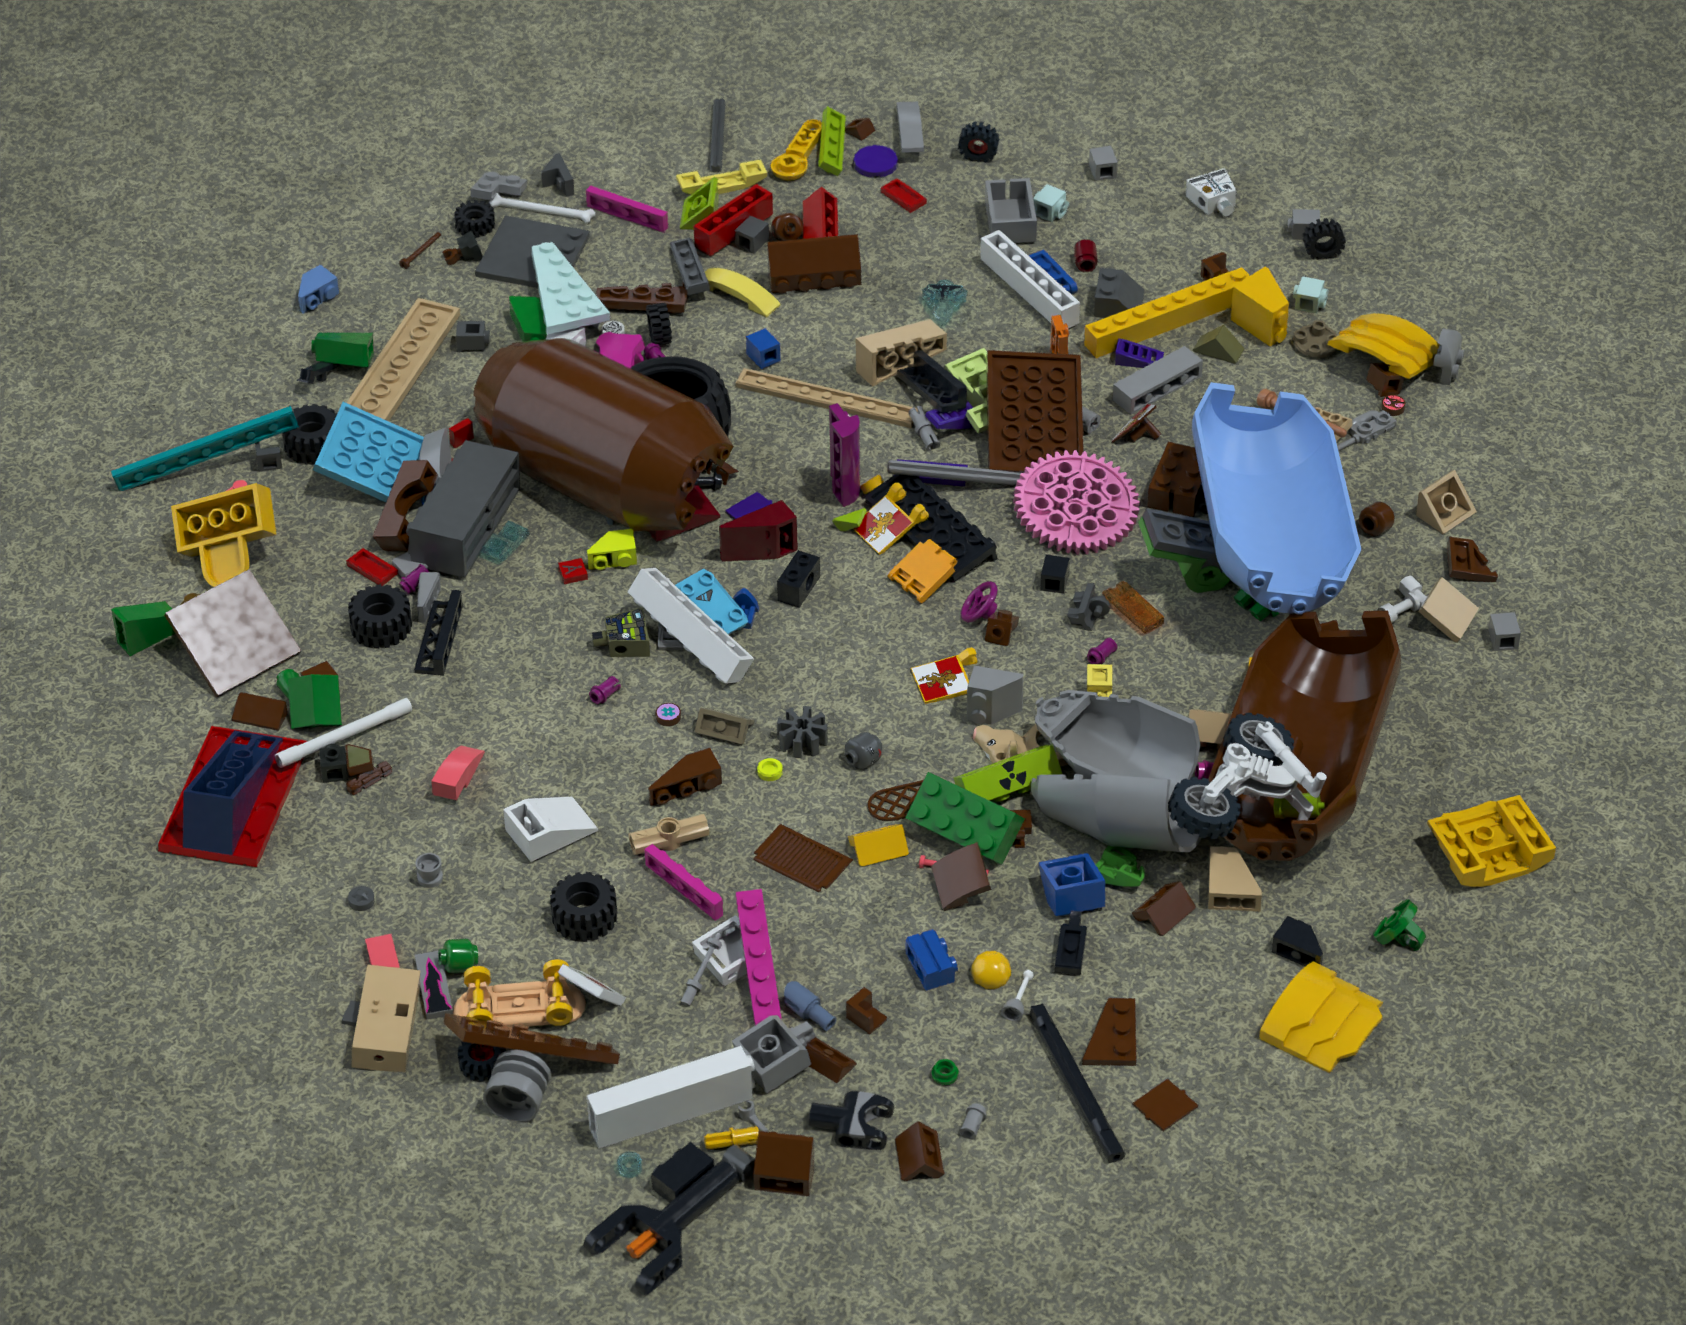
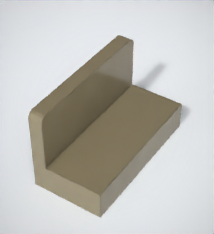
(722, 725)

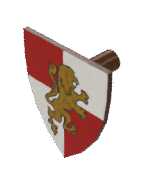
(1145, 425)

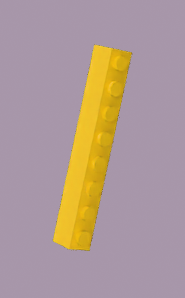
(1163, 313)

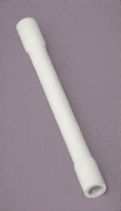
(298, 752)

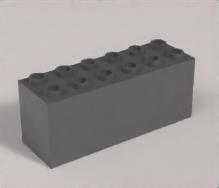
(464, 508)

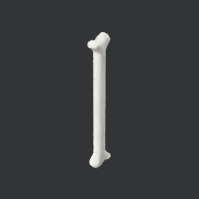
(585, 215)

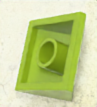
(700, 204)

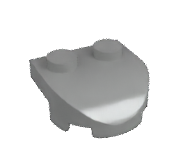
(1449, 355)

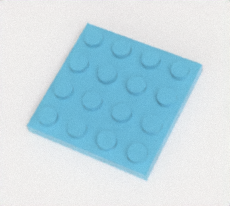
(366, 451)

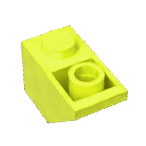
(613, 550)

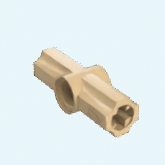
(669, 833)

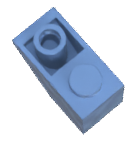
(317, 287)

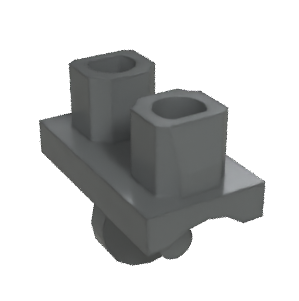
(1088, 607)

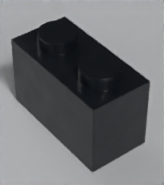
(680, 1171)

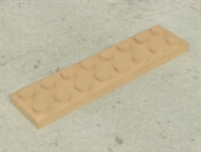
(404, 358)

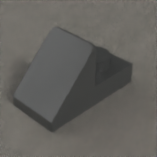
(557, 173)

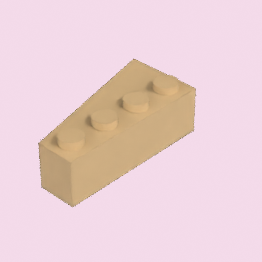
(893, 349)

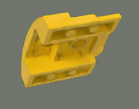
(1390, 339)
(1492, 842)
(1321, 1018)

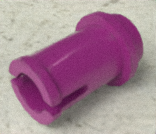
(653, 351)
(412, 580)
(1102, 651)
(600, 693)

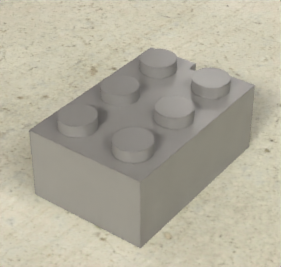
(1012, 216)

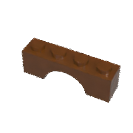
(412, 482)

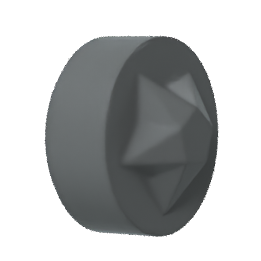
(361, 898)

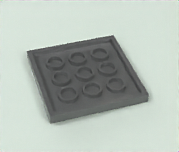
(510, 250)

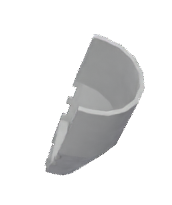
(1119, 736)
(1114, 810)

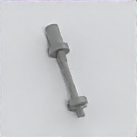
(694, 985)

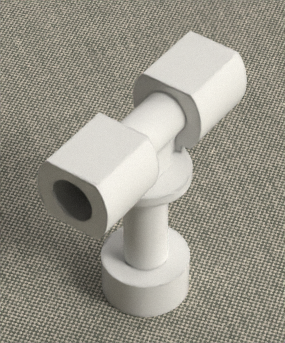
(1413, 598)

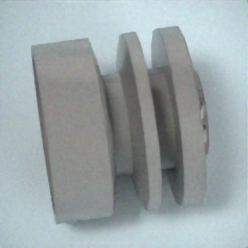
(516, 1085)

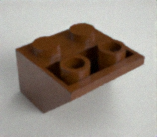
(784, 1163)

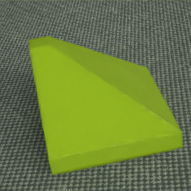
(849, 520)

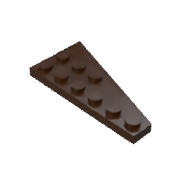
(521, 1038)

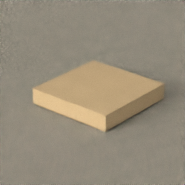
(1448, 609)

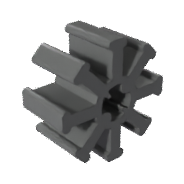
(802, 732)

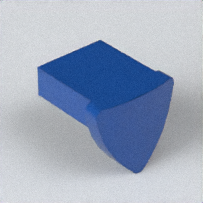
(748, 604)

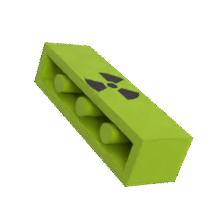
(1010, 774)

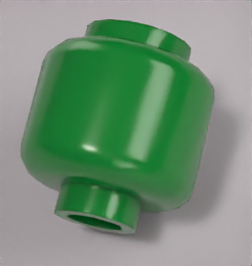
(458, 955)

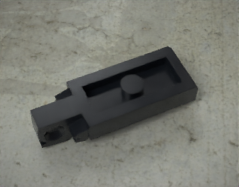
(1071, 946)

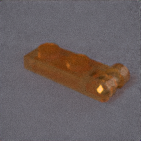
(1134, 607)

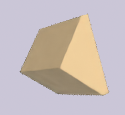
(1444, 503)

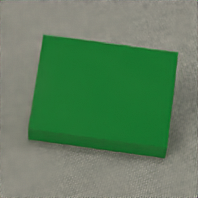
(314, 701)

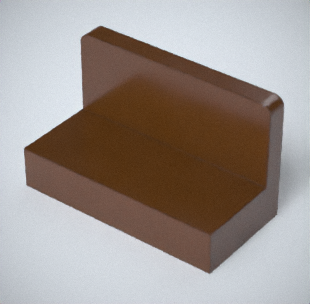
(1165, 907)
(919, 1152)

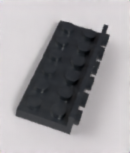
(943, 526)

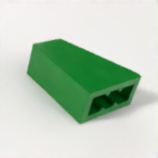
(528, 317)
(344, 348)
(141, 625)

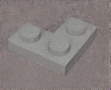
(493, 183)

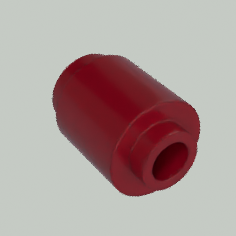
(1085, 255)

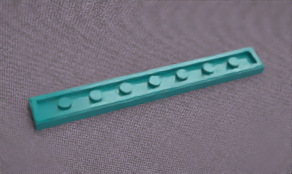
(204, 448)

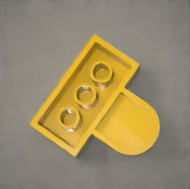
(221, 527)

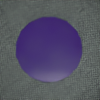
(875, 161)

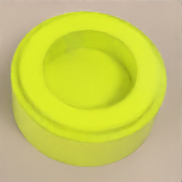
(770, 769)

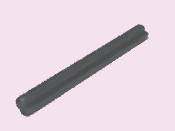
(717, 135)

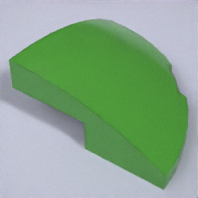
(1120, 869)

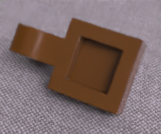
(1026, 828)

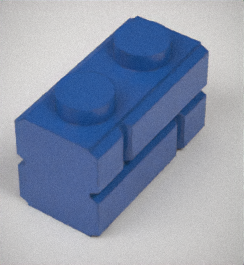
(930, 959)

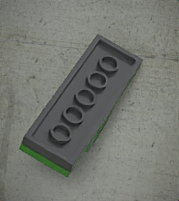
(1186, 542)

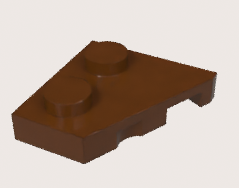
(1467, 561)

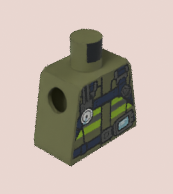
(624, 635)

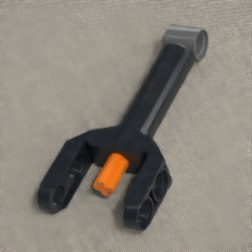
(665, 1226)

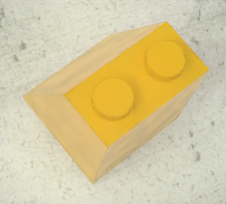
(1261, 307)

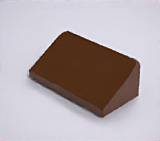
(259, 711)
(828, 1060)

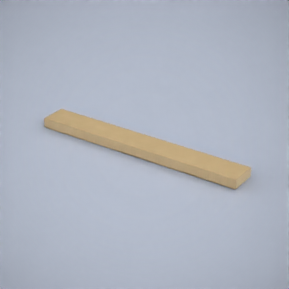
(824, 397)

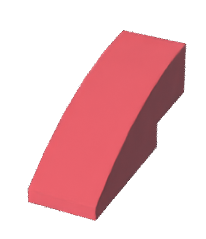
(456, 772)

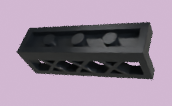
(934, 383)
(444, 638)

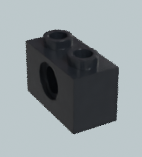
(798, 579)

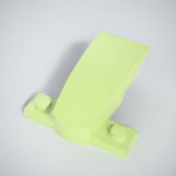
(972, 372)

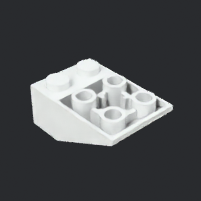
(546, 824)

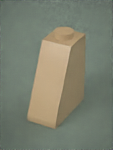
(1231, 882)

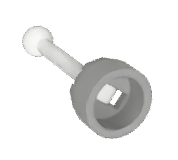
(1015, 1006)

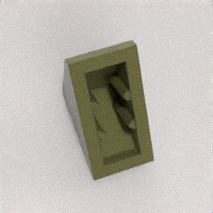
(1220, 344)

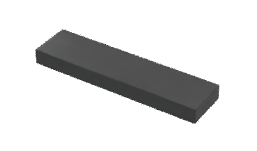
(689, 266)

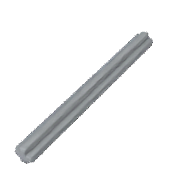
(952, 472)

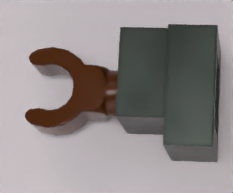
(467, 248)

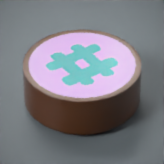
(668, 714)

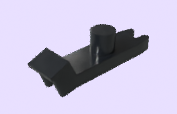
(319, 370)

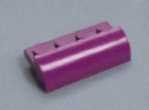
(844, 455)

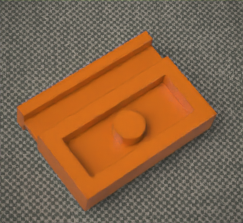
(1059, 336)

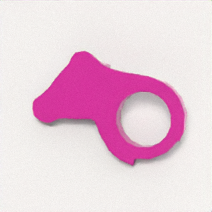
(621, 347)

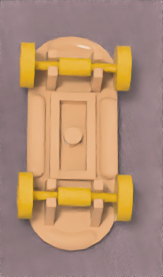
(521, 1003)

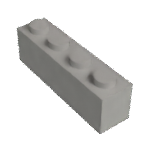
(1157, 380)

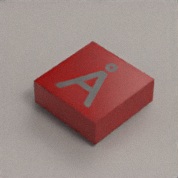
(573, 571)

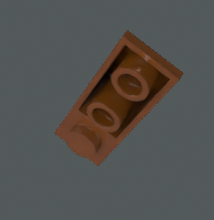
(689, 775)

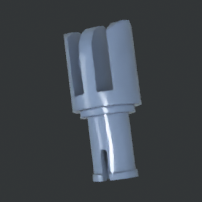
(807, 1005)

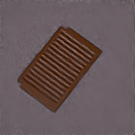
(801, 858)

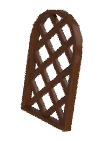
(892, 790)

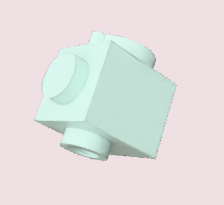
(1050, 203)
(1310, 295)

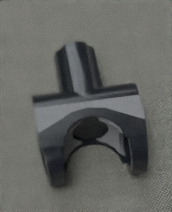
(852, 1118)

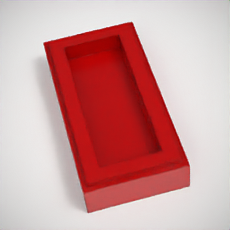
(903, 195)
(372, 567)

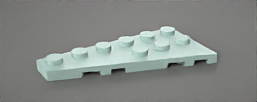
(563, 293)

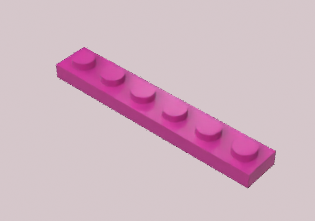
(757, 954)

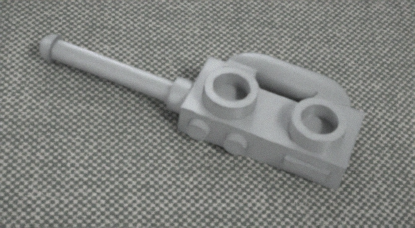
(1364, 431)

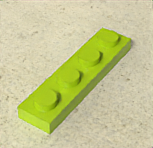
(832, 141)

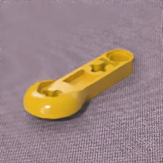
(793, 162)

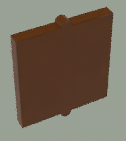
(1165, 1105)

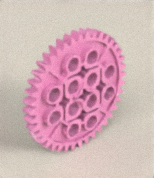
(1076, 502)

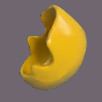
(991, 970)

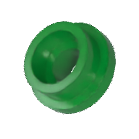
(948, 1066)

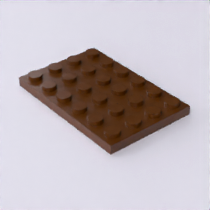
(1032, 407)

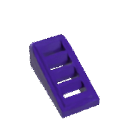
(1131, 353)
(950, 420)

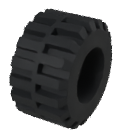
(308, 439)
(380, 616)
(583, 921)

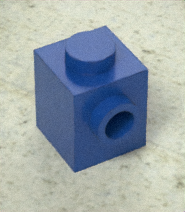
(763, 348)

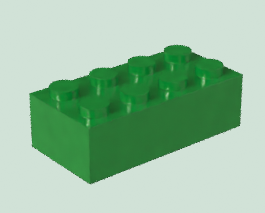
(965, 817)

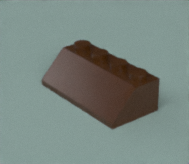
(814, 263)

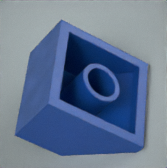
(1072, 884)

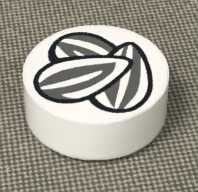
(614, 327)

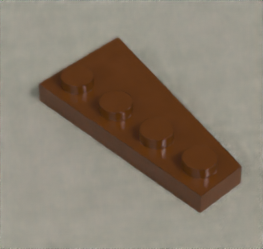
(641, 296)

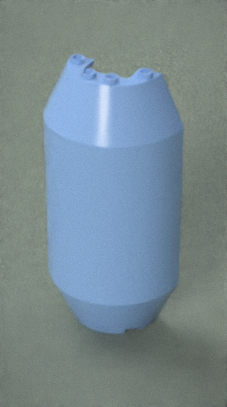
(1275, 499)

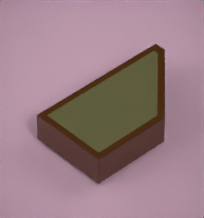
(358, 760)

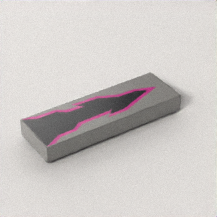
(433, 985)

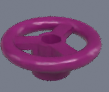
(983, 605)

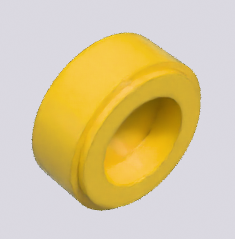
(871, 484)

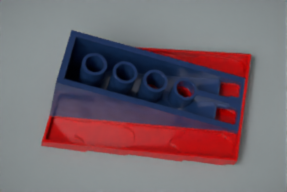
(227, 786)

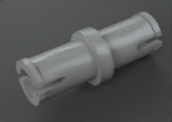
(924, 428)

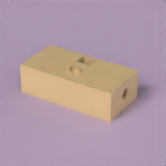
(386, 1018)

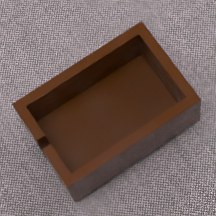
(1179, 475)

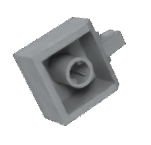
(776, 1050)

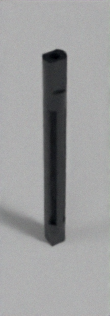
(1077, 1084)

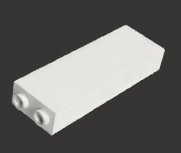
(670, 1096)

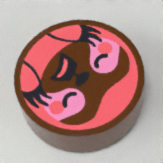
(1393, 405)

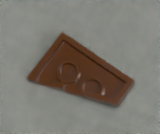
(1114, 1035)

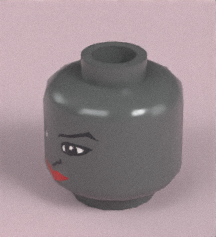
(863, 750)

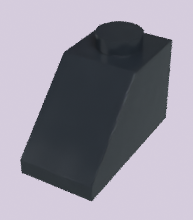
(1297, 942)

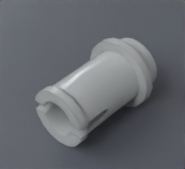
(975, 1115)

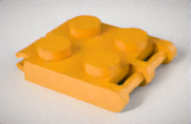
(923, 568)

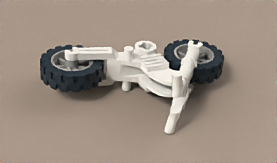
(1251, 766)

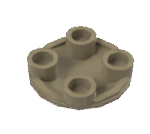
(1314, 338)

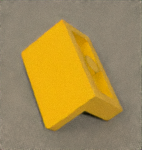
(879, 844)

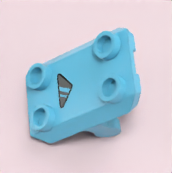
(713, 600)

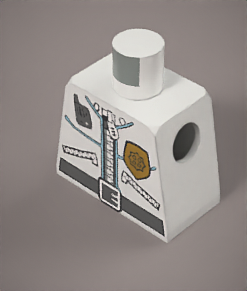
(1212, 192)

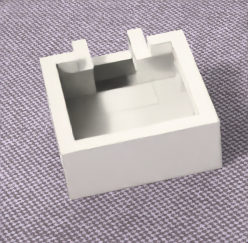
(730, 954)

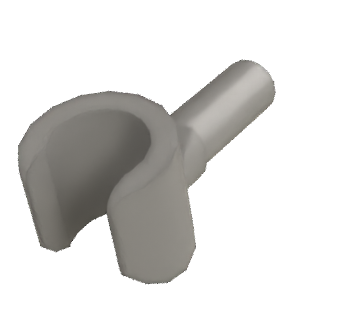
(750, 1115)

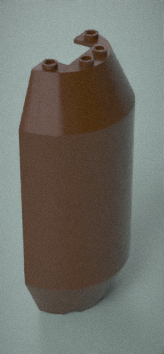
(599, 431)
(1333, 697)

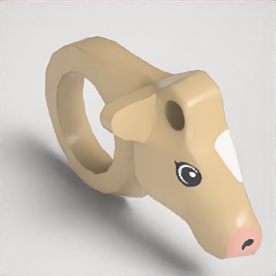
(1007, 743)

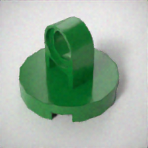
(1400, 925)

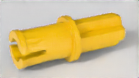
(732, 1137)

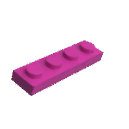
(627, 209)
(684, 882)

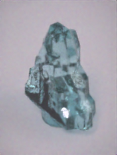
(944, 299)

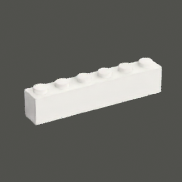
(1029, 279)
(690, 625)

